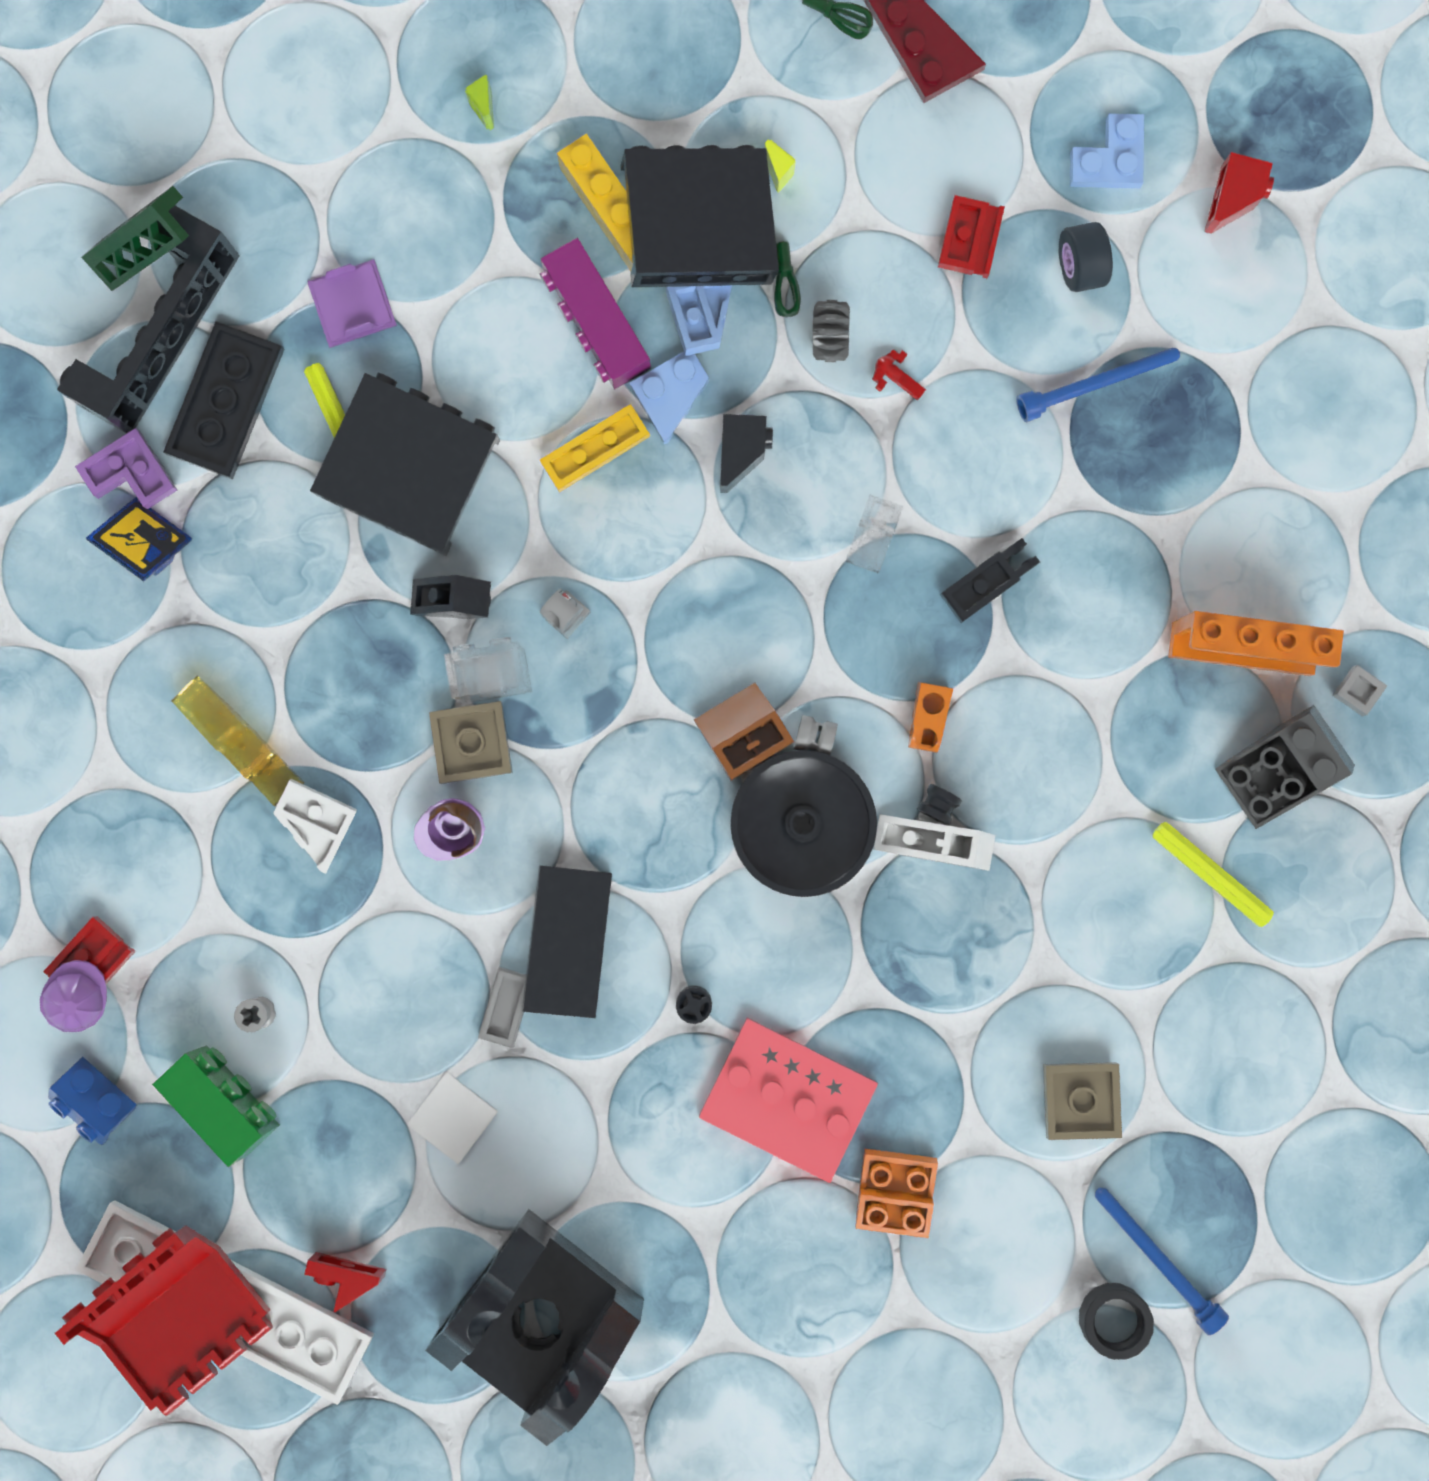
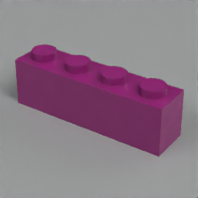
(595, 313)

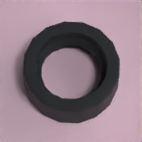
(1136, 1342)

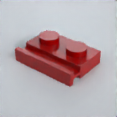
(971, 236)
(96, 945)

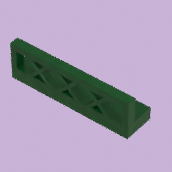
(127, 238)

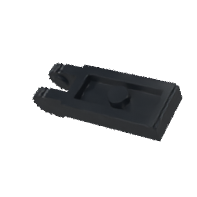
(986, 582)

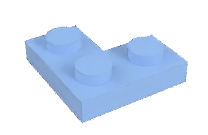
(1118, 163)

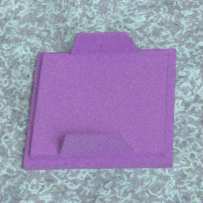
(351, 303)

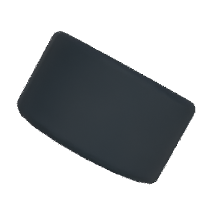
(1085, 256)

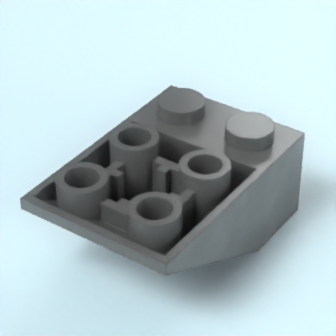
(1286, 767)

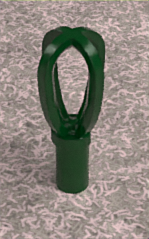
(830, 10)
(786, 270)

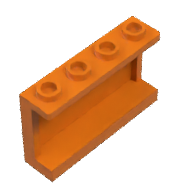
(1254, 643)

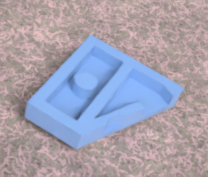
(699, 315)
(670, 391)

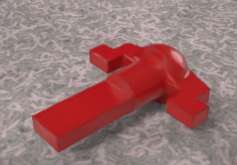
(886, 367)

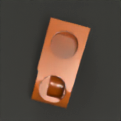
(929, 716)

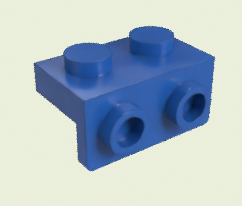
(90, 1101)

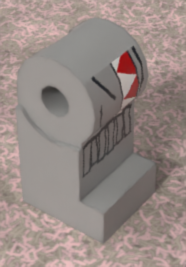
(564, 612)

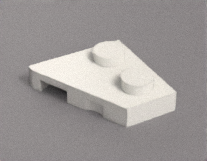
(314, 821)

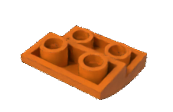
(896, 1193)

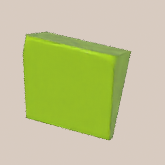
(480, 100)

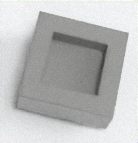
(1359, 690)

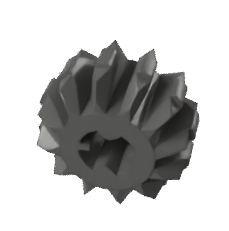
(831, 330)

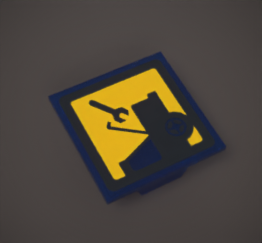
(139, 539)

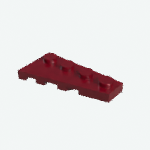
(925, 46)

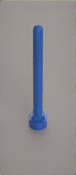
(1033, 404)
(1209, 1316)

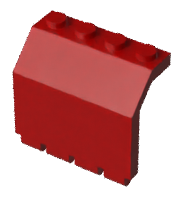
(172, 1318)

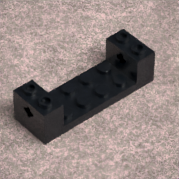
(205, 265)

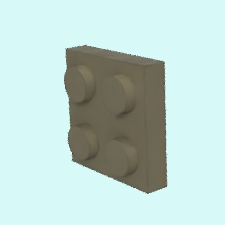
(470, 742)
(1082, 1101)

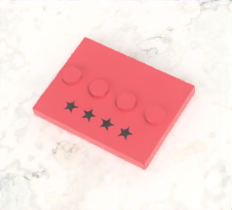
(788, 1100)

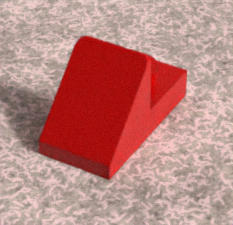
(353, 1276)

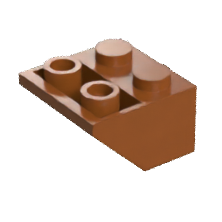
(743, 731)

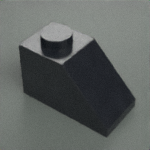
(742, 447)
(451, 597)

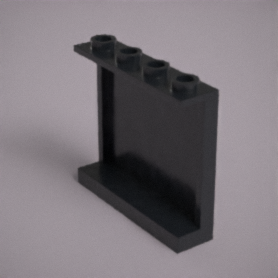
(700, 216)
(405, 462)

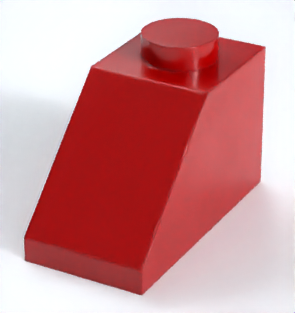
(1239, 189)

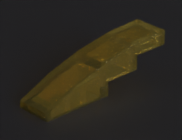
(235, 739)

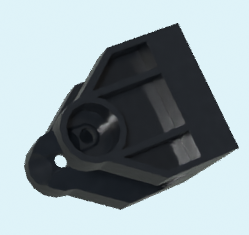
(547, 1376)

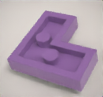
(130, 461)

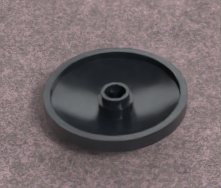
(803, 823)

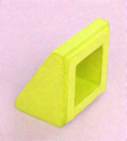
(780, 165)

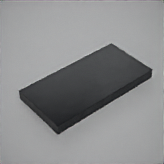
(224, 400)
(567, 942)

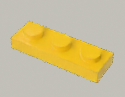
(595, 448)

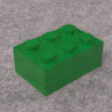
(217, 1104)

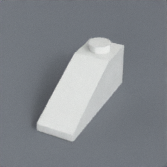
(934, 842)

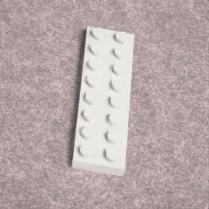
(306, 1339)

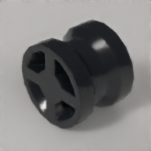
(939, 804)
(696, 1009)

